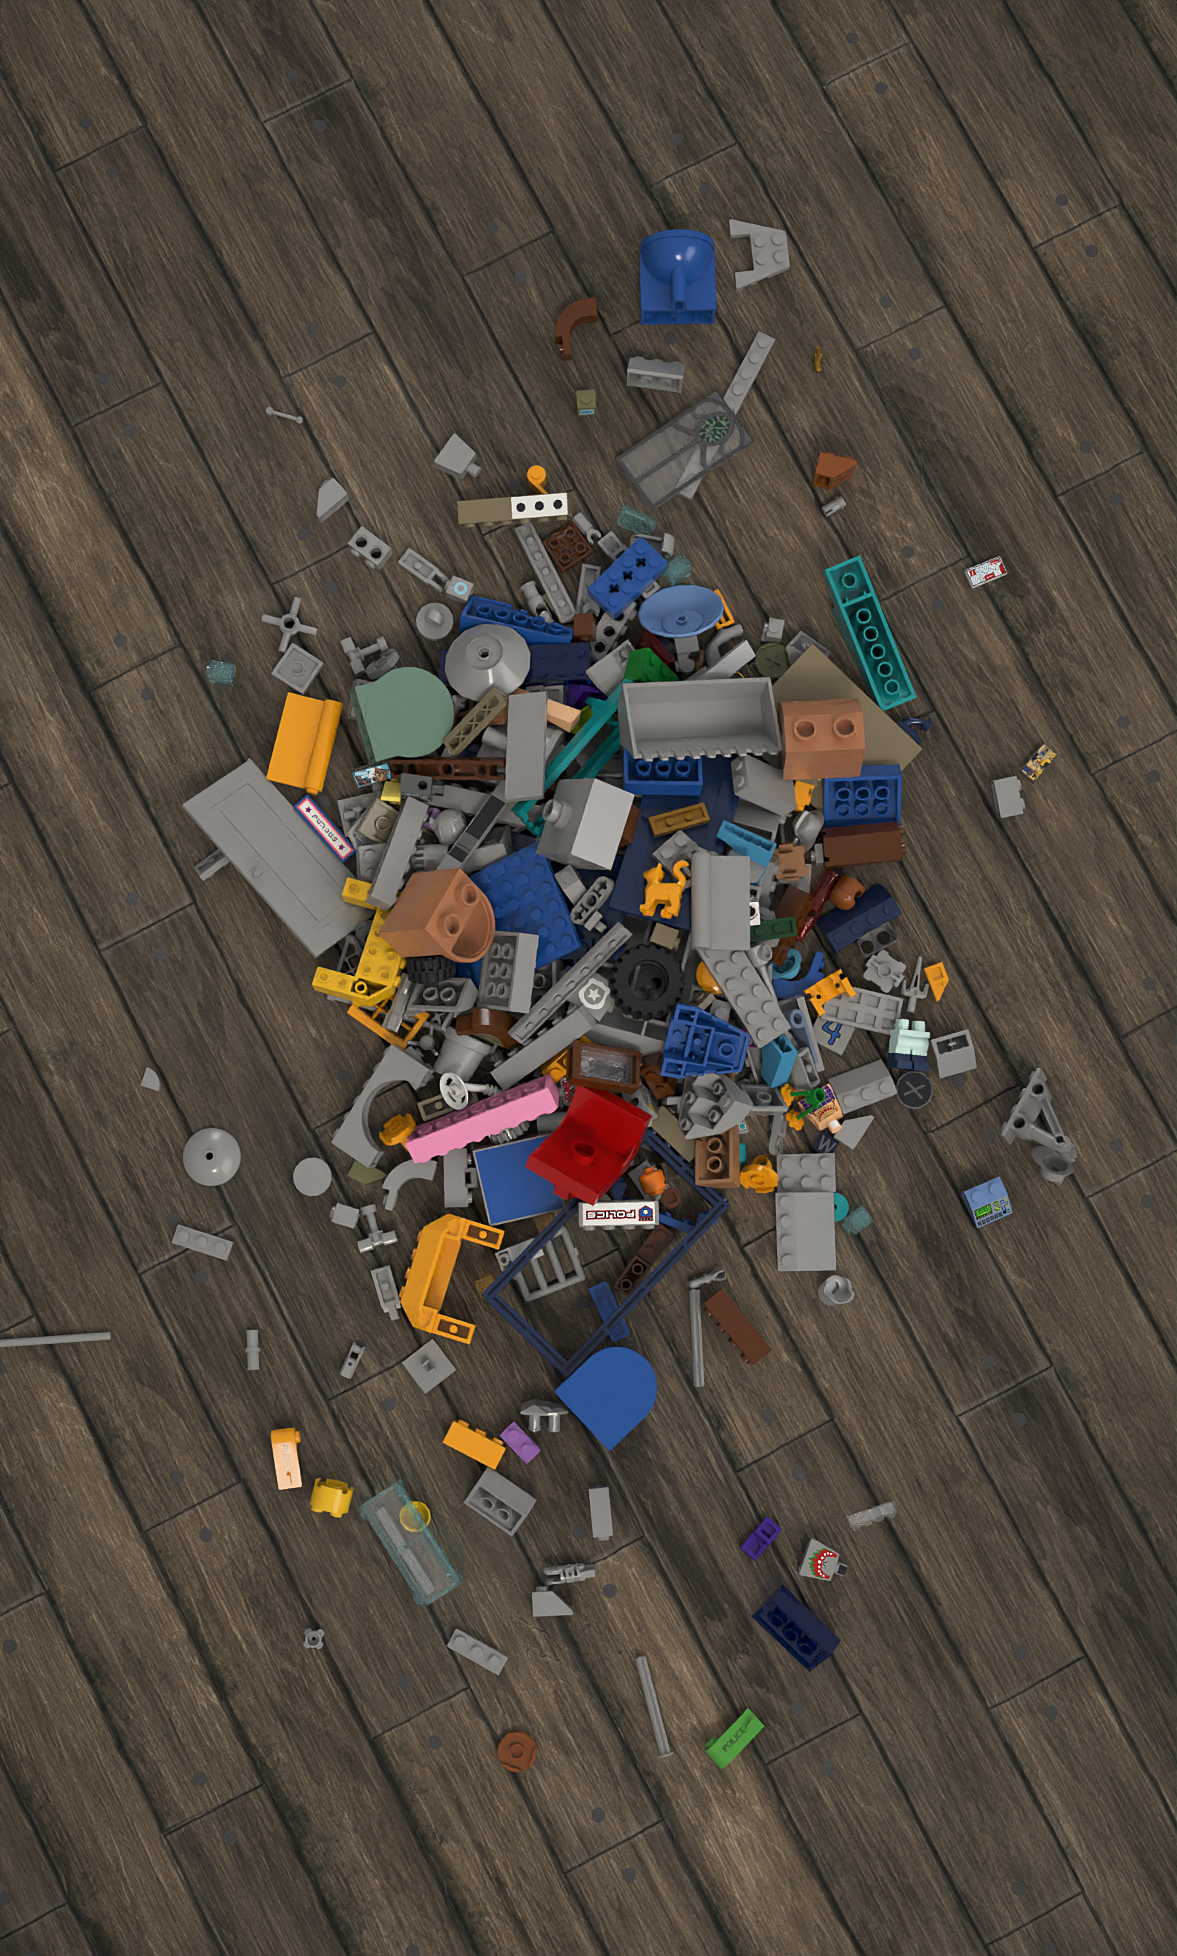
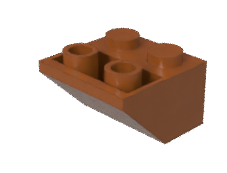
(833, 470)

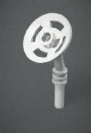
(458, 1089)

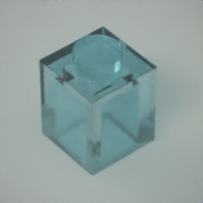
(677, 570)
(221, 673)
(857, 1220)

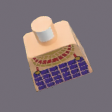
(827, 1114)

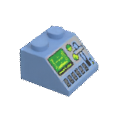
(987, 1202)

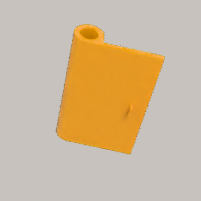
(304, 742)

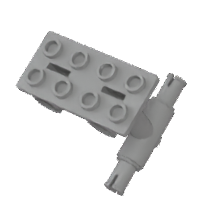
(1026, 1114)

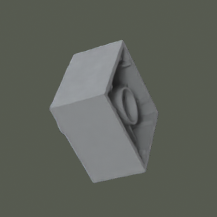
(584, 823)

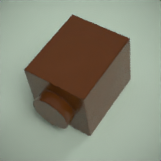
(585, 627)

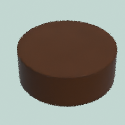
(670, 1198)

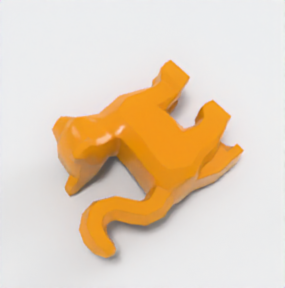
(663, 893)

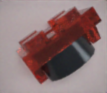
(659, 645)

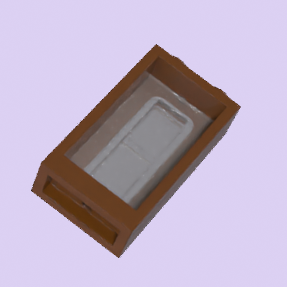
(603, 1067)

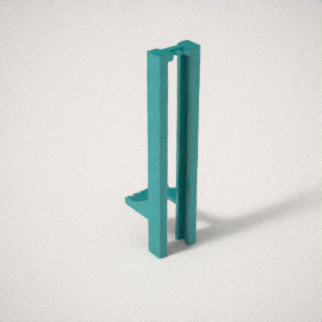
(602, 715)

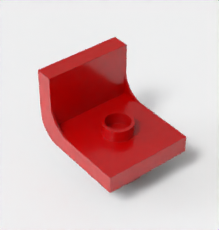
(590, 1145)

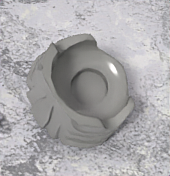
(835, 1291)

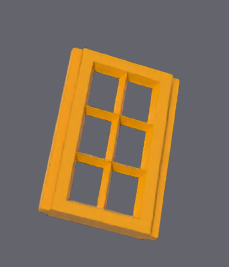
(376, 1027)

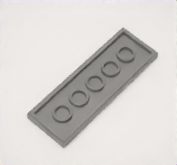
(526, 747)

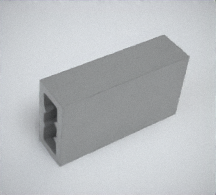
(763, 785)

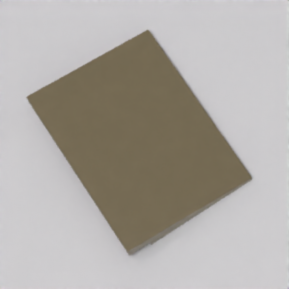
(819, 679)

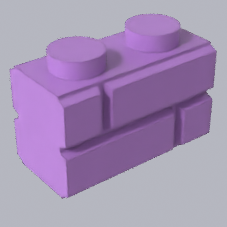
(520, 1442)

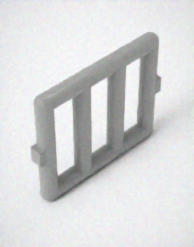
(562, 1281)

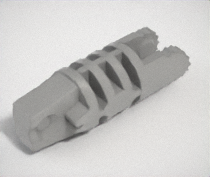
(569, 1573)

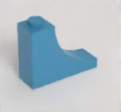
(747, 844)
(778, 1061)

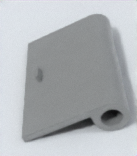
(720, 902)

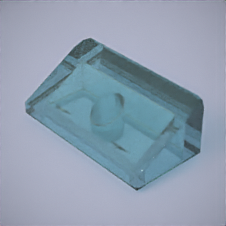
(636, 521)

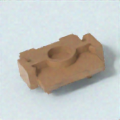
(791, 861)

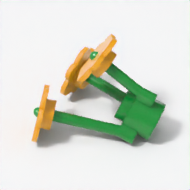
(812, 1097)

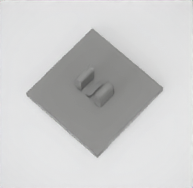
(428, 1366)

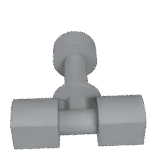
(357, 655)
(375, 1237)

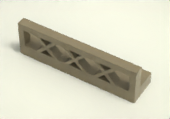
(475, 721)

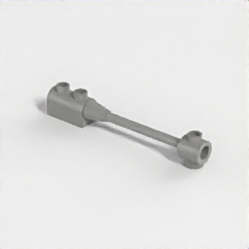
(804, 1073)

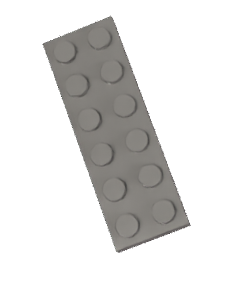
(745, 994)

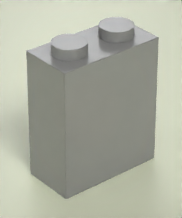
(600, 1512)

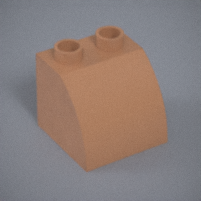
(821, 738)

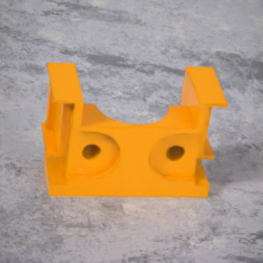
(827, 990)

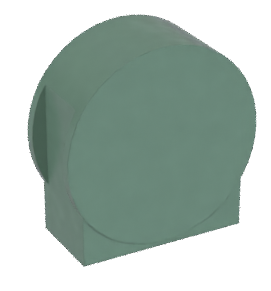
(402, 714)

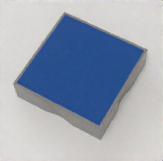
(509, 1187)

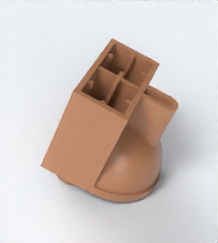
(441, 916)

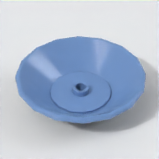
(681, 611)

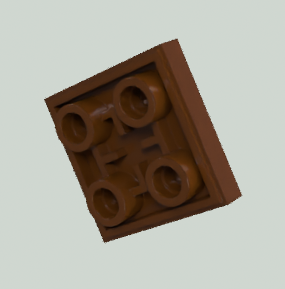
(567, 547)

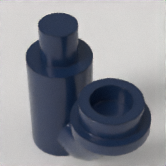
(905, 726)

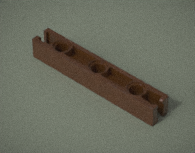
(462, 767)

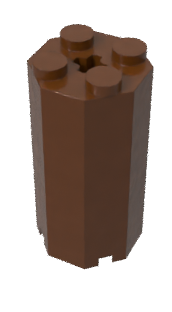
(862, 844)

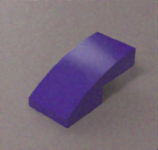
(760, 1538)

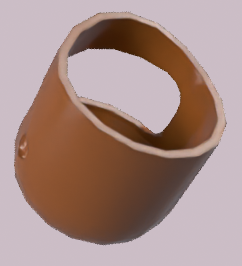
(844, 892)

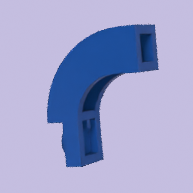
(786, 989)

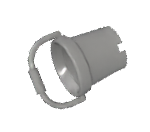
(460, 1053)

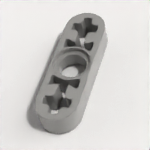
(600, 899)

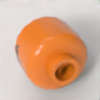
(652, 1181)

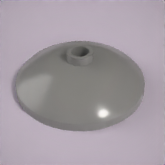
(225, 1157)

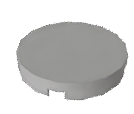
(312, 1176)

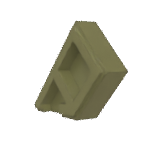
(365, 1175)

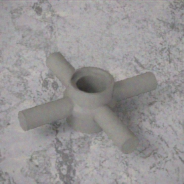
(287, 632)

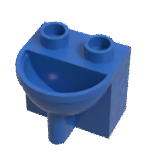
(677, 278)

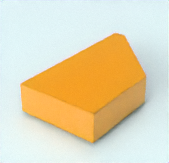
(937, 979)

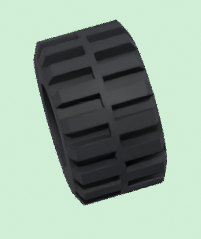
(429, 969)

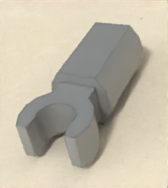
(585, 527)

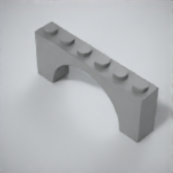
(354, 1133)

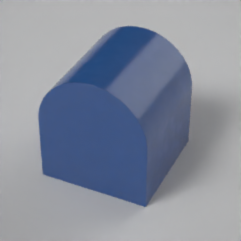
(610, 1392)

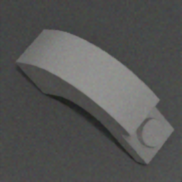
(403, 1173)

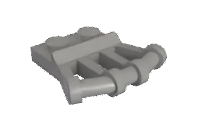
(675, 849)

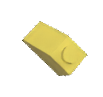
(391, 794)

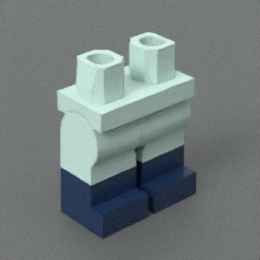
(908, 1047)

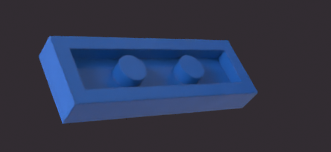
(607, 1306)

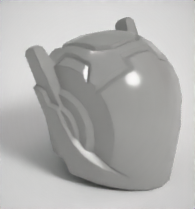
(449, 826)

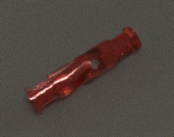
(821, 896)

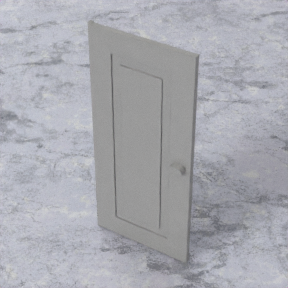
(278, 856)

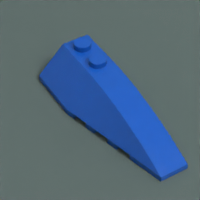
(533, 630)

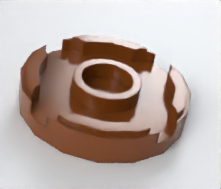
(517, 1751)

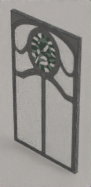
(684, 450)

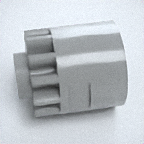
(429, 856)

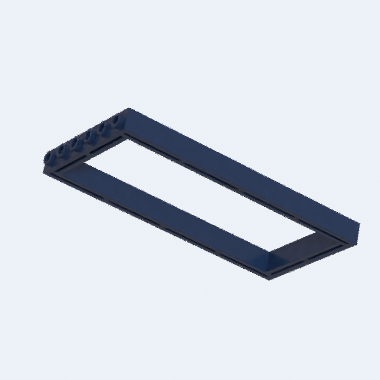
(677, 1163)

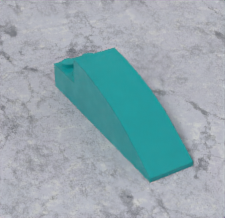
(867, 633)

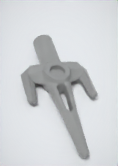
(914, 992)

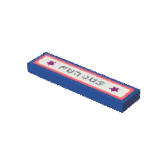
(325, 828)

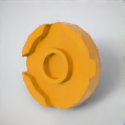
(398, 1130)
(759, 1177)

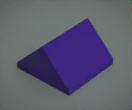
(579, 693)

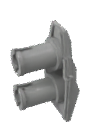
(536, 1408)

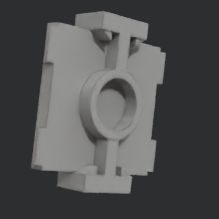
(884, 971)

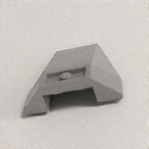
(610, 670)

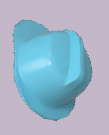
(789, 968)

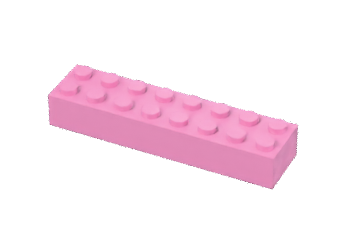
(483, 1118)

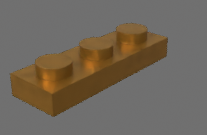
(678, 820)

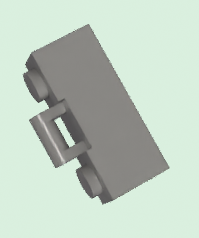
(455, 1187)

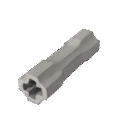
(395, 1014)

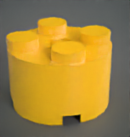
(331, 1497)

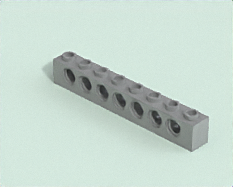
(609, 643)

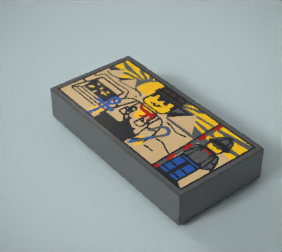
(1038, 763)

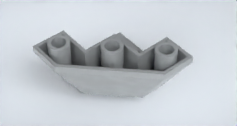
(711, 1105)

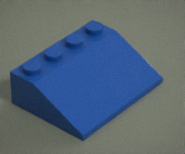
(863, 799)

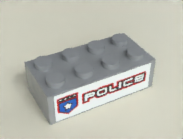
(618, 1213)

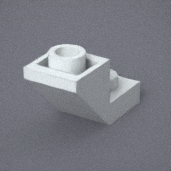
(508, 1255)

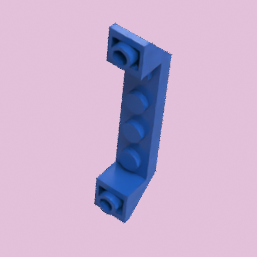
(664, 1218)

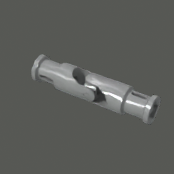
(536, 601)

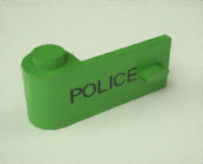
(734, 1739)

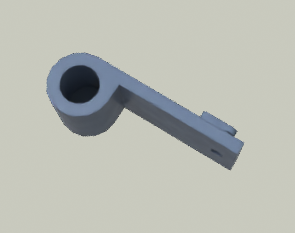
(800, 1030)

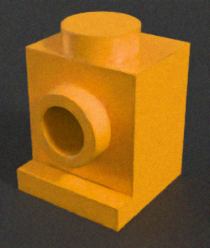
(801, 794)

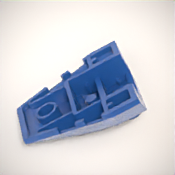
(701, 1044)

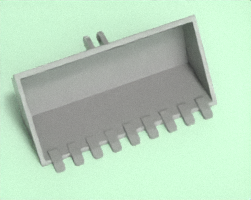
(698, 718)

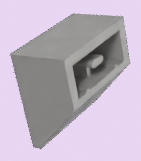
(953, 1053)

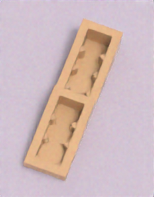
(558, 713)

